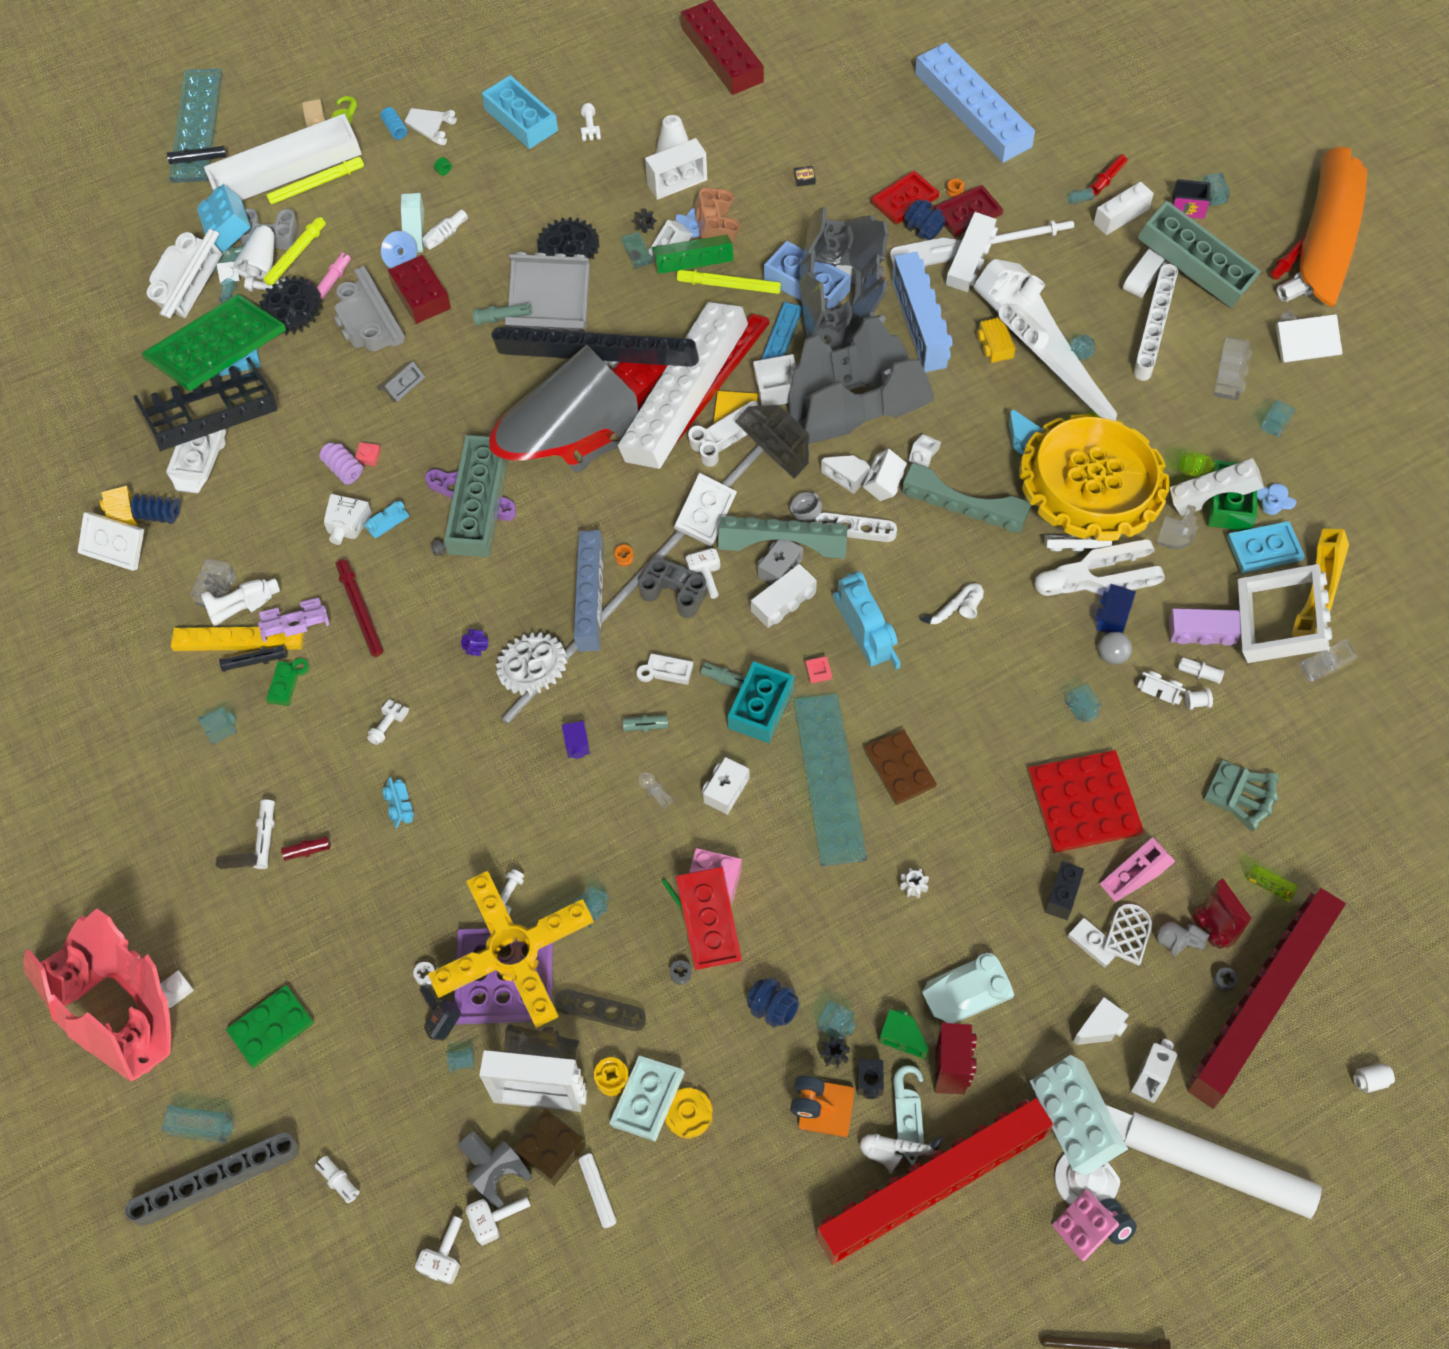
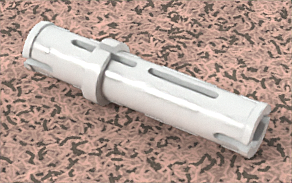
(264, 822)

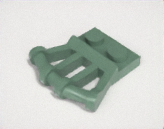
(1227, 789)

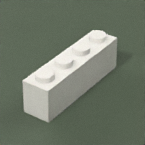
(971, 251)

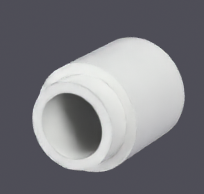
(1373, 1077)

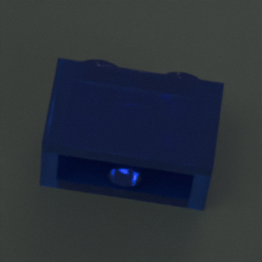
(1115, 610)

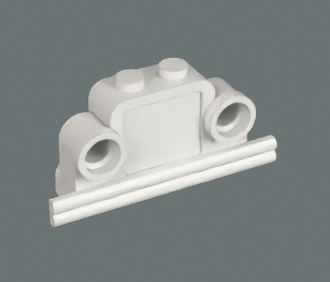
(183, 273)

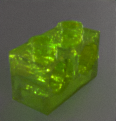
(1196, 464)

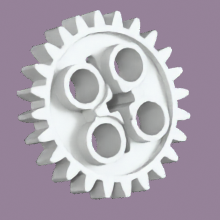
(531, 663)

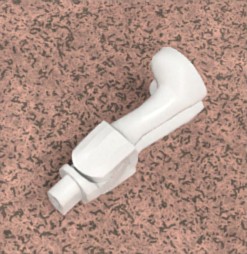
(249, 595)

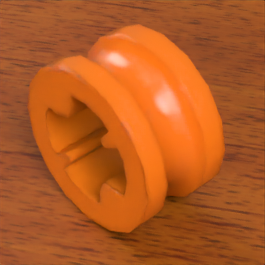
(957, 183)
(618, 555)

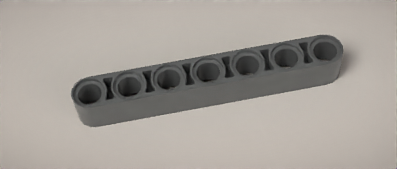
(200, 1179)

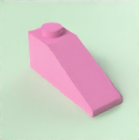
(1138, 870)

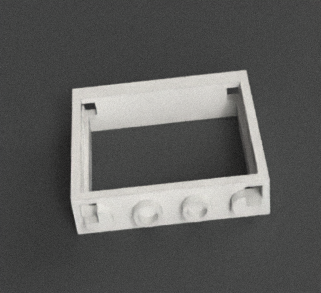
(1289, 646)
(533, 1081)

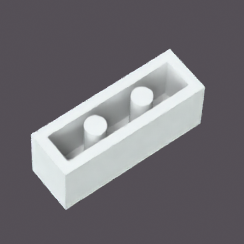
(1123, 208)
(784, 596)

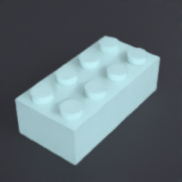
(1078, 1115)

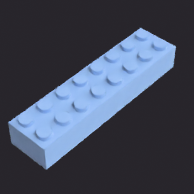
(975, 102)

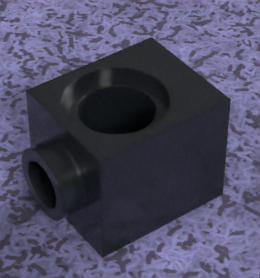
(874, 1068)

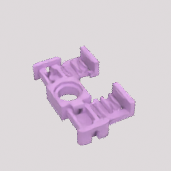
(274, 623)

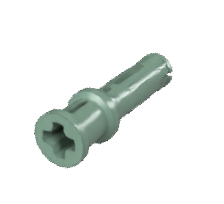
(494, 314)

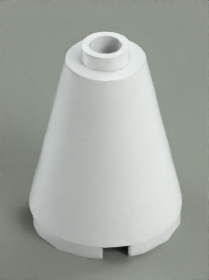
(671, 133)
(257, 254)

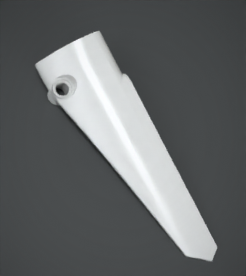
(1019, 305)

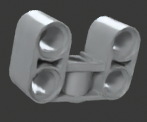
(284, 229)

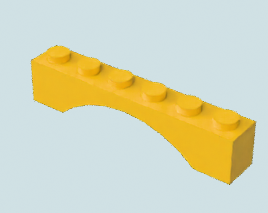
(1331, 558)

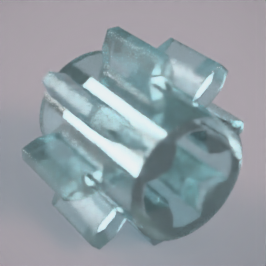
(1083, 347)

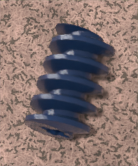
(155, 510)

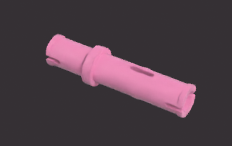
(332, 275)

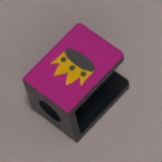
(1192, 197)

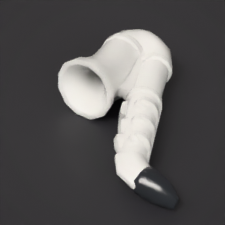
(967, 599)
(883, 1149)

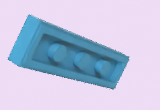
(783, 331)

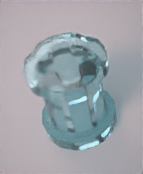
(460, 1060)

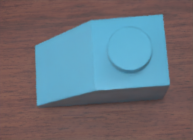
(1021, 431)

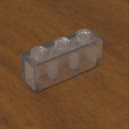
(1232, 368)

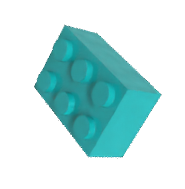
(761, 702)

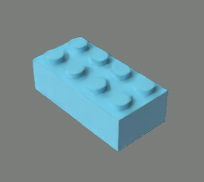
(519, 112)

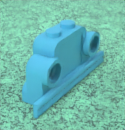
(866, 620)

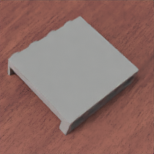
(554, 287)

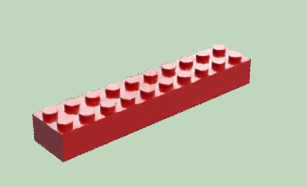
(934, 1180)

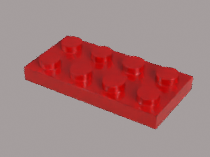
(709, 918)

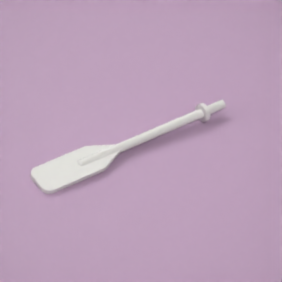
(945, 249)

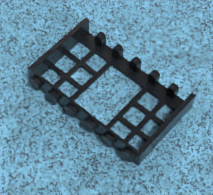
(211, 423)

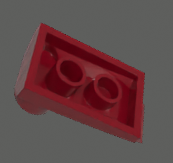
(1222, 916)

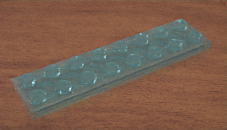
(196, 121)
(830, 780)

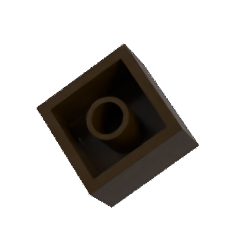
(549, 1147)

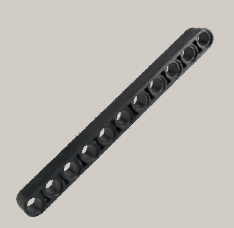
(607, 346)

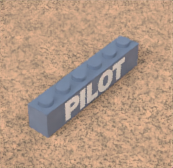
(589, 591)

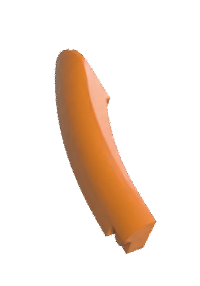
(1333, 224)

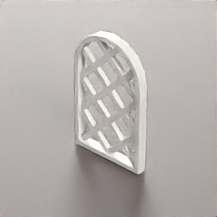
(1135, 960)

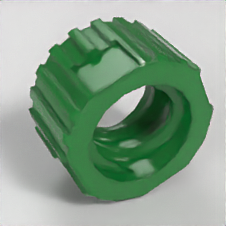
(442, 166)

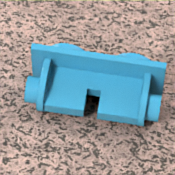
(386, 520)
(395, 793)

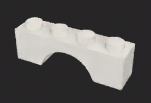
(1238, 478)

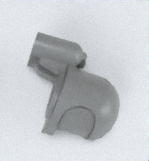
(1177, 938)

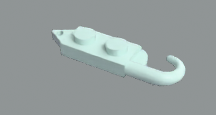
(908, 1110)

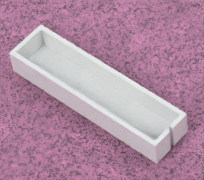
(286, 158)

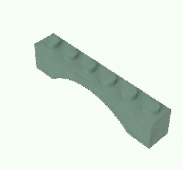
(1004, 512)
(739, 533)

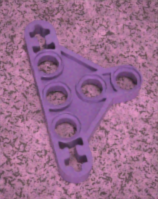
(448, 479)

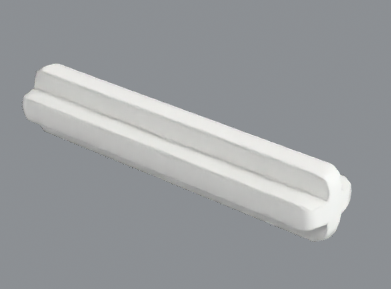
(597, 1191)

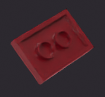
(961, 209)

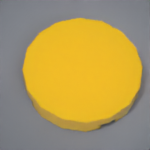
(689, 1113)

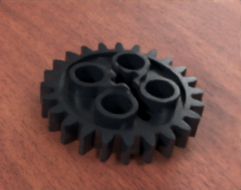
(569, 239)
(292, 303)

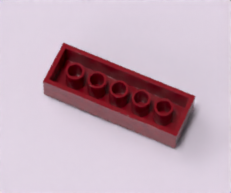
(722, 47)

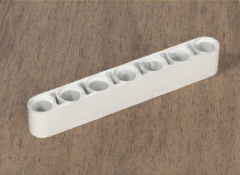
(1155, 322)

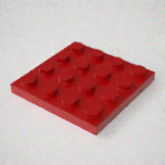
(1085, 801)

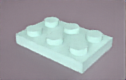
(647, 1098)

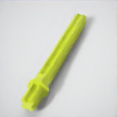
(315, 180)
(312, 231)
(728, 281)

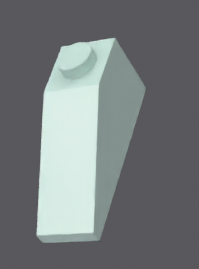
(413, 217)

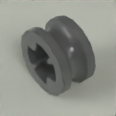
(675, 977)
(1232, 977)

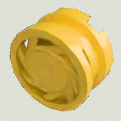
(611, 1076)

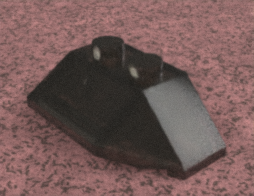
(778, 436)

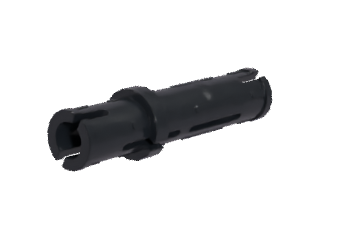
(188, 156)
(261, 656)

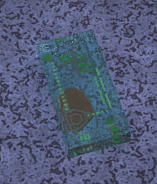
(636, 250)

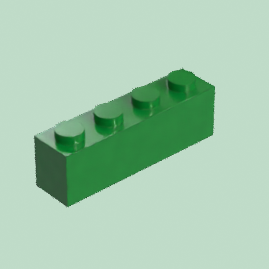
(693, 254)

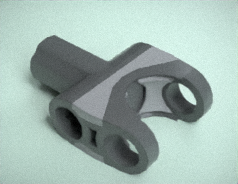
(491, 1166)

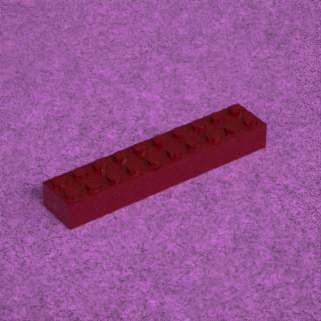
(1264, 997)

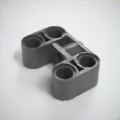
(677, 579)

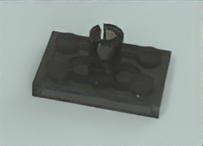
(540, 1043)

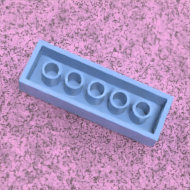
(921, 311)

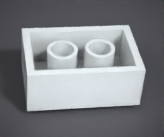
(676, 168)

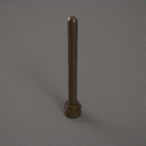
(1080, 1343)

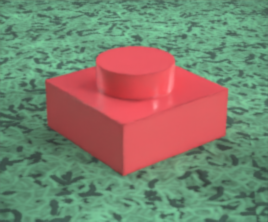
(368, 453)
(818, 670)

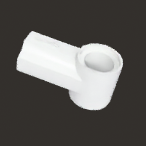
(1293, 289)

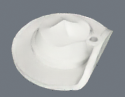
(1071, 1184)

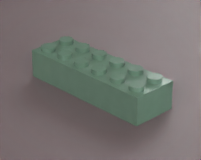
(1199, 254)
(475, 499)

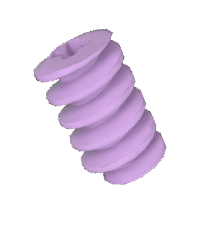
(341, 462)

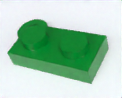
(284, 681)

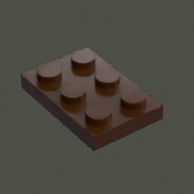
(900, 767)

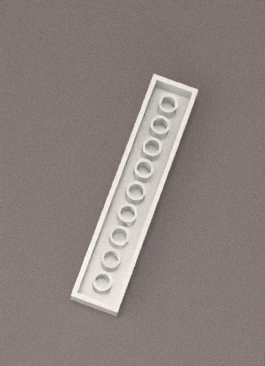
(682, 387)

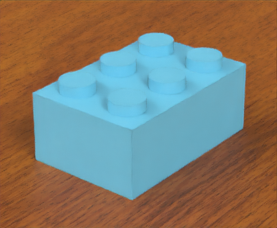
(224, 214)

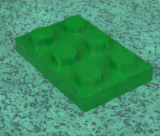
(269, 1026)

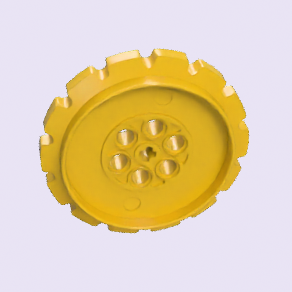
(1094, 477)

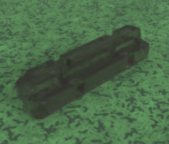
(236, 860)

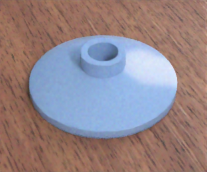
(393, 244)

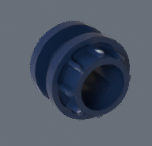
(924, 219)
(775, 1003)

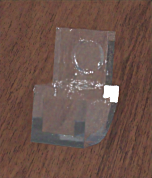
(1178, 533)

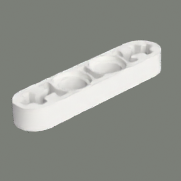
(856, 524)

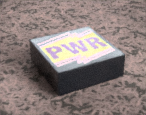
(804, 176)

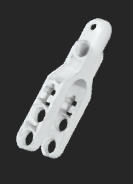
(1077, 576)

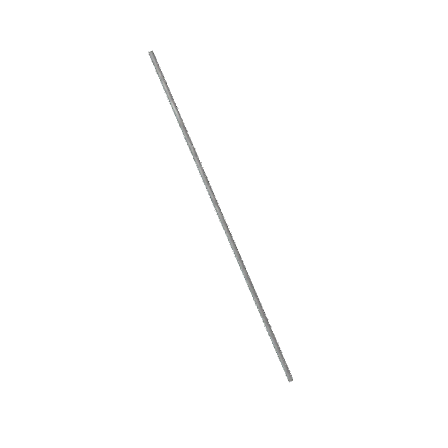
(607, 611)

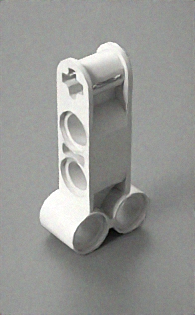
(717, 436)

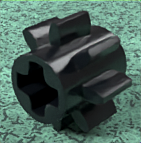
(649, 220)
(837, 1058)

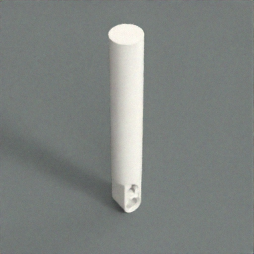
(1218, 1163)

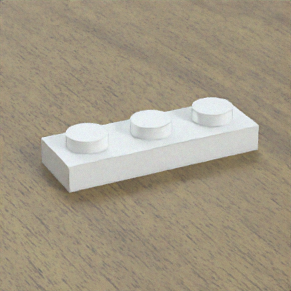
(1058, 542)

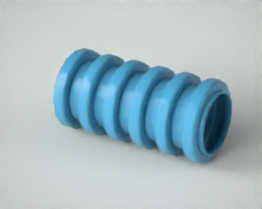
(393, 123)

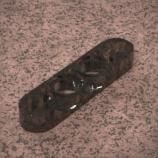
(602, 1006)

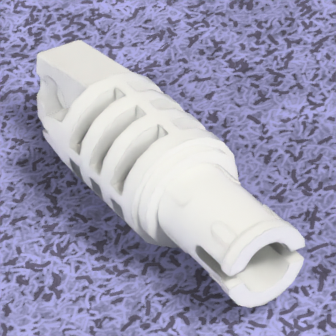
(444, 229)

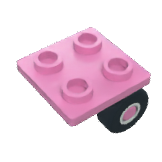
(1090, 1222)

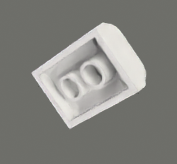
(194, 461)

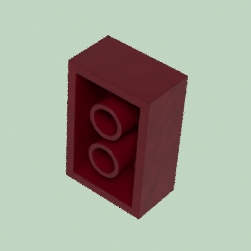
(419, 289)
(954, 1058)

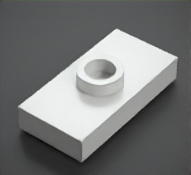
(1092, 942)

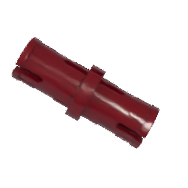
(305, 848)

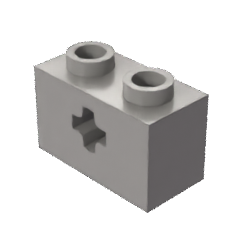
(781, 559)

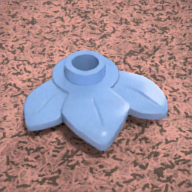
(689, 222)
(1275, 499)

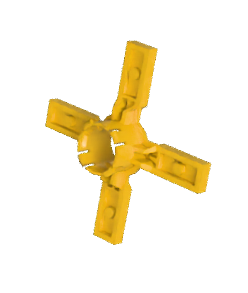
(503, 933)

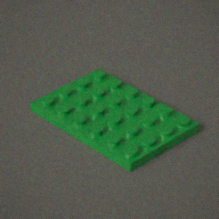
(213, 342)

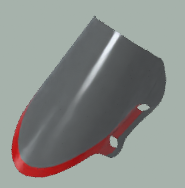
(568, 414)

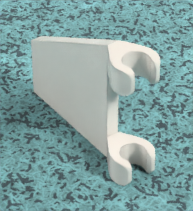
(428, 123)

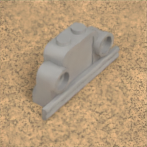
(365, 315)

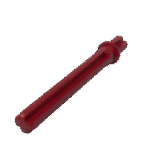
(347, 577)

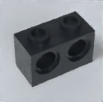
(1064, 890)

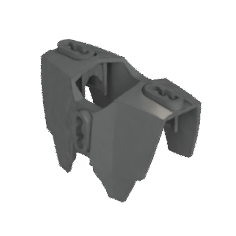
(849, 243)
(873, 360)

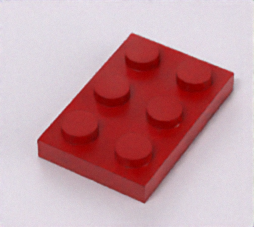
(900, 196)

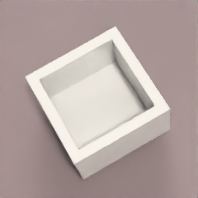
(774, 379)

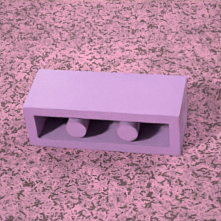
(1204, 626)

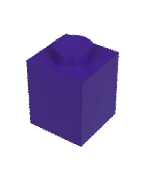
(576, 739)

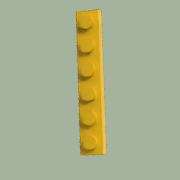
(230, 639)

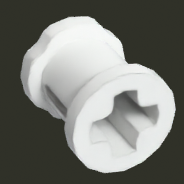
(1198, 699)

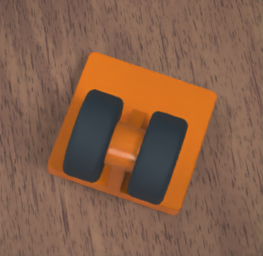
(822, 1106)

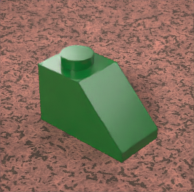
(903, 1034)

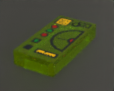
(1272, 882)

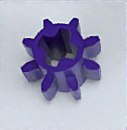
(474, 642)

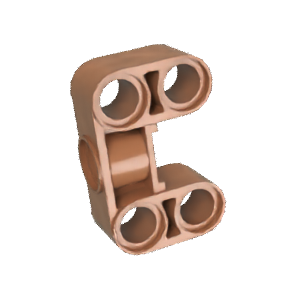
(709, 208)

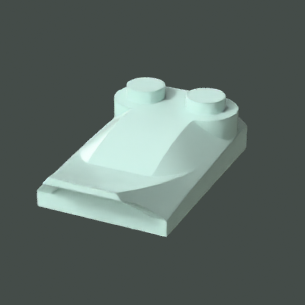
(968, 989)

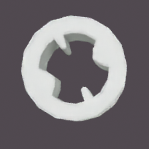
(421, 967)

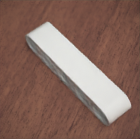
(1144, 273)

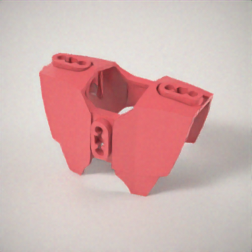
(88, 956)

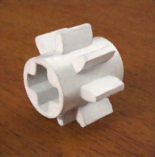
(910, 887)

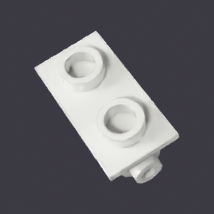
(1170, 689)

